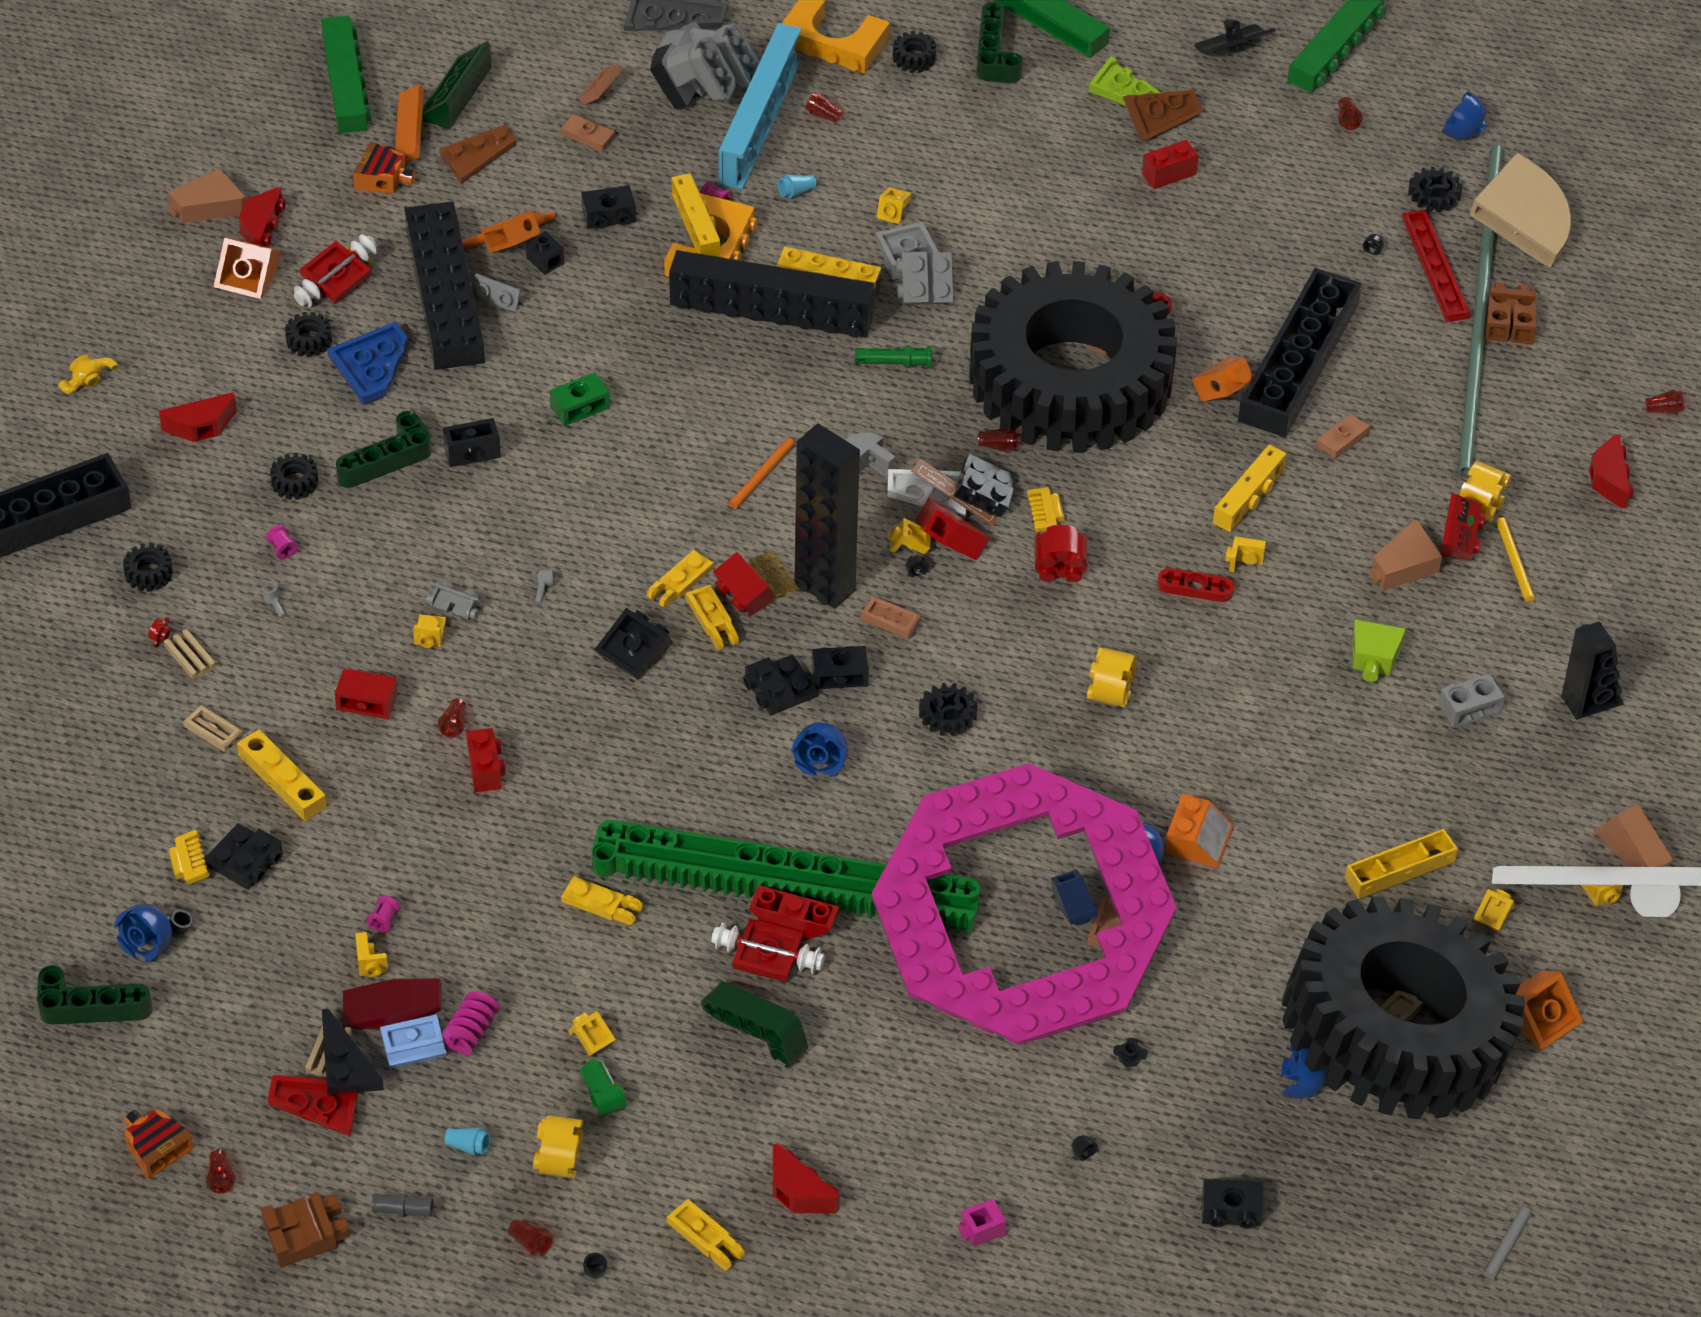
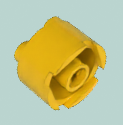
(1485, 488)
(1112, 677)
(559, 1146)

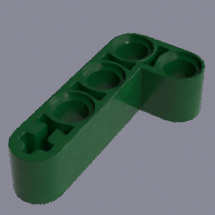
(991, 62)
(386, 456)
(90, 1003)
(759, 1019)

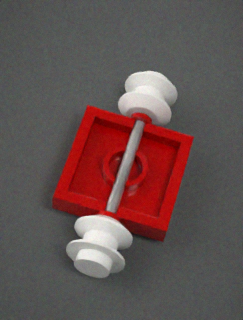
(335, 271)
(767, 949)

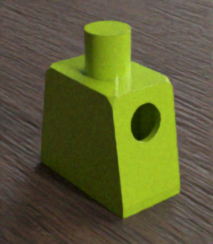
(1375, 648)

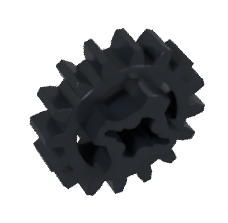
(1435, 189)
(949, 711)

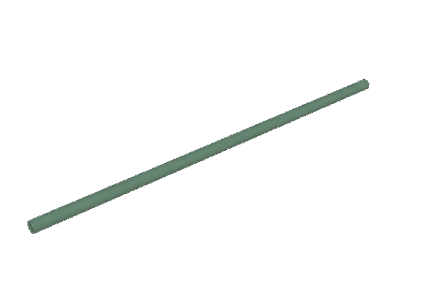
(1478, 331)

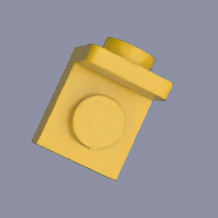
(892, 204)
(910, 536)
(1245, 550)
(429, 631)
(1603, 893)
(1494, 909)
(369, 962)
(591, 1032)

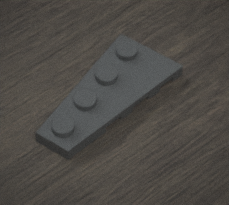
(663, 14)

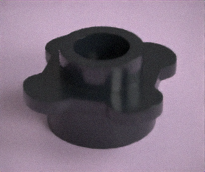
(1130, 1059)

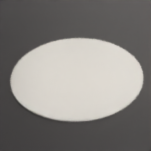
(1655, 899)

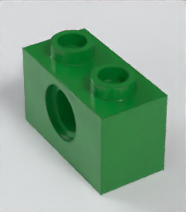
(579, 399)

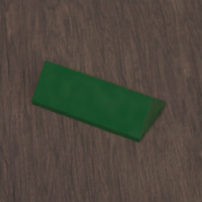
(457, 86)

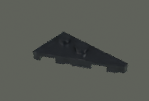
(344, 1062)

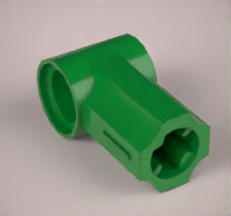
(603, 1091)

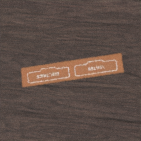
(948, 487)

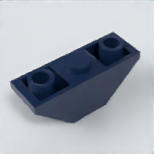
(1073, 897)

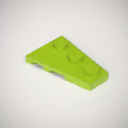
(1115, 82)

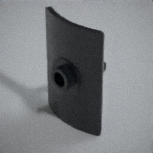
(1232, 39)

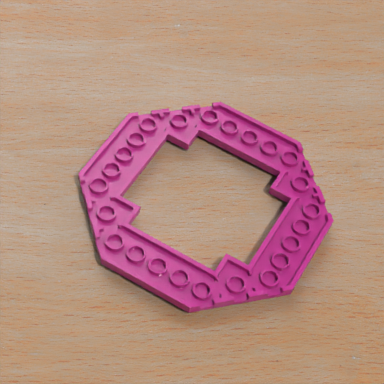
(1057, 1000)

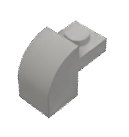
(872, 452)

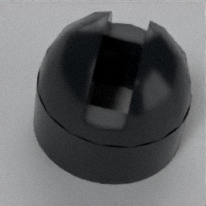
(1373, 241)
(921, 563)
(180, 921)
(1084, 1143)
(595, 1260)

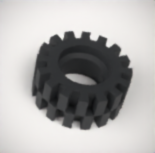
(914, 61)
(308, 323)
(294, 465)
(144, 556)

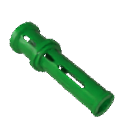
(906, 356)

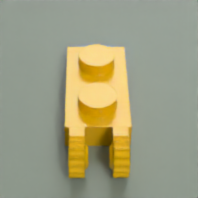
(680, 578)
(711, 615)
(601, 901)
(704, 1233)

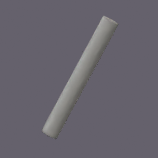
(1507, 1243)

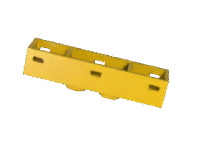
(695, 212)
(1246, 494)
(281, 774)
(1401, 863)

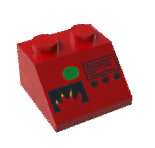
(1461, 528)

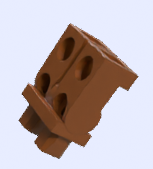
(1511, 305)
(303, 1228)

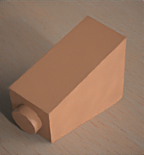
(206, 198)
(1405, 558)
(1634, 839)

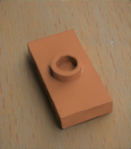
(600, 84)
(587, 132)
(1343, 436)
(890, 617)
(1105, 919)

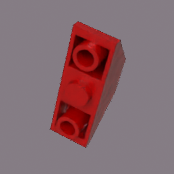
(261, 216)
(199, 418)
(1610, 473)
(951, 529)
(793, 911)
(800, 1186)

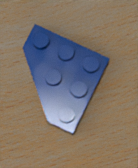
(370, 361)

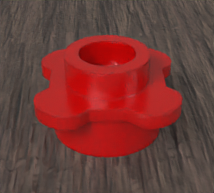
(159, 630)

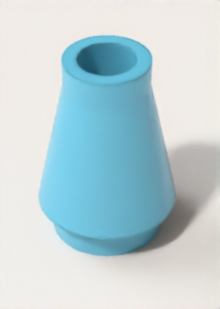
(794, 185)
(470, 1140)

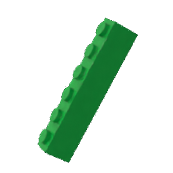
(1063, 23)
(1334, 42)
(344, 74)

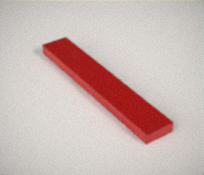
(1436, 266)

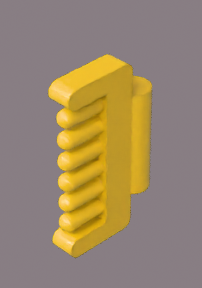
(1045, 507)
(187, 858)

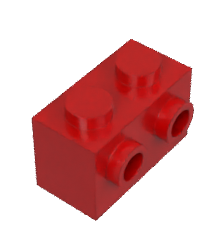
(1170, 164)
(743, 584)
(366, 693)
(484, 761)

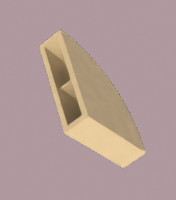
(1526, 210)

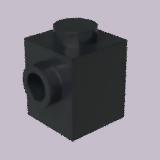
(545, 252)

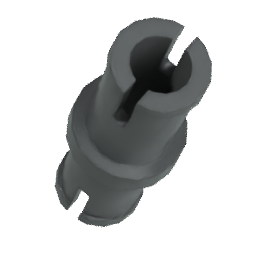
(402, 1205)

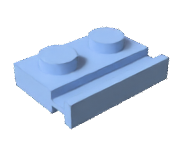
(413, 1041)

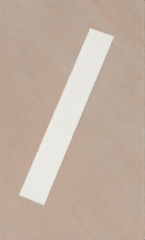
(1597, 875)

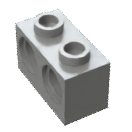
(1471, 700)

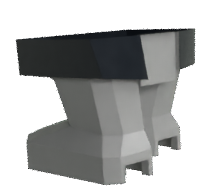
(702, 61)

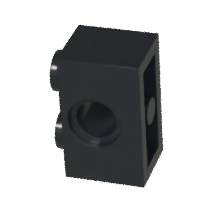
(608, 207)
(471, 442)
(840, 667)
(1220, 1194)

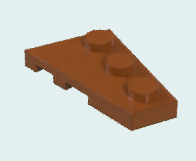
(1161, 111)
(475, 152)

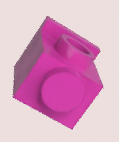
(982, 1223)

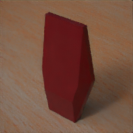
(391, 1002)

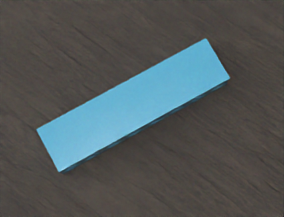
(759, 107)

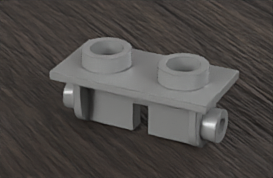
(497, 292)
(464, 603)

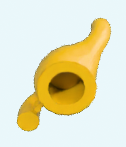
(86, 372)

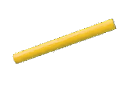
(1515, 560)

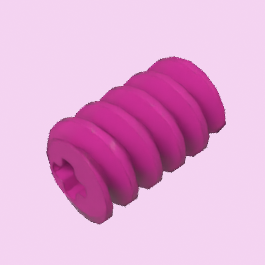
(470, 1022)

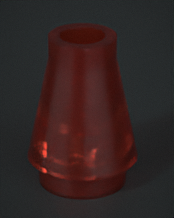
(822, 107)
(1349, 114)
(1667, 403)
(999, 439)
(453, 719)
(220, 1174)
(531, 1237)

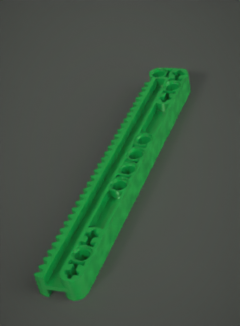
(745, 865)

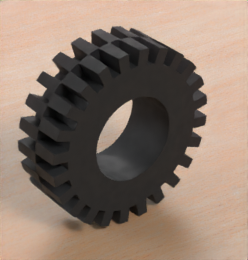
(1061, 400)
(1383, 1053)

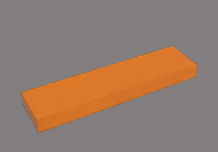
(409, 122)

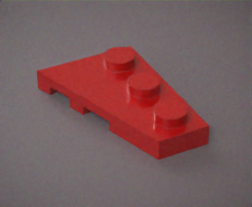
(310, 1101)

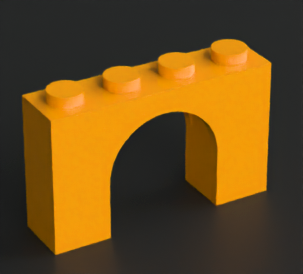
(853, 51)
(732, 221)

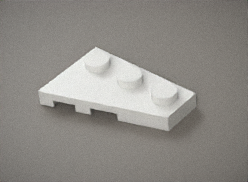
(912, 489)

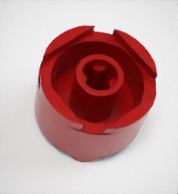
(1060, 553)

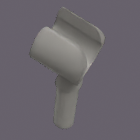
(545, 578)
(272, 597)

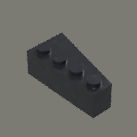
(1592, 673)

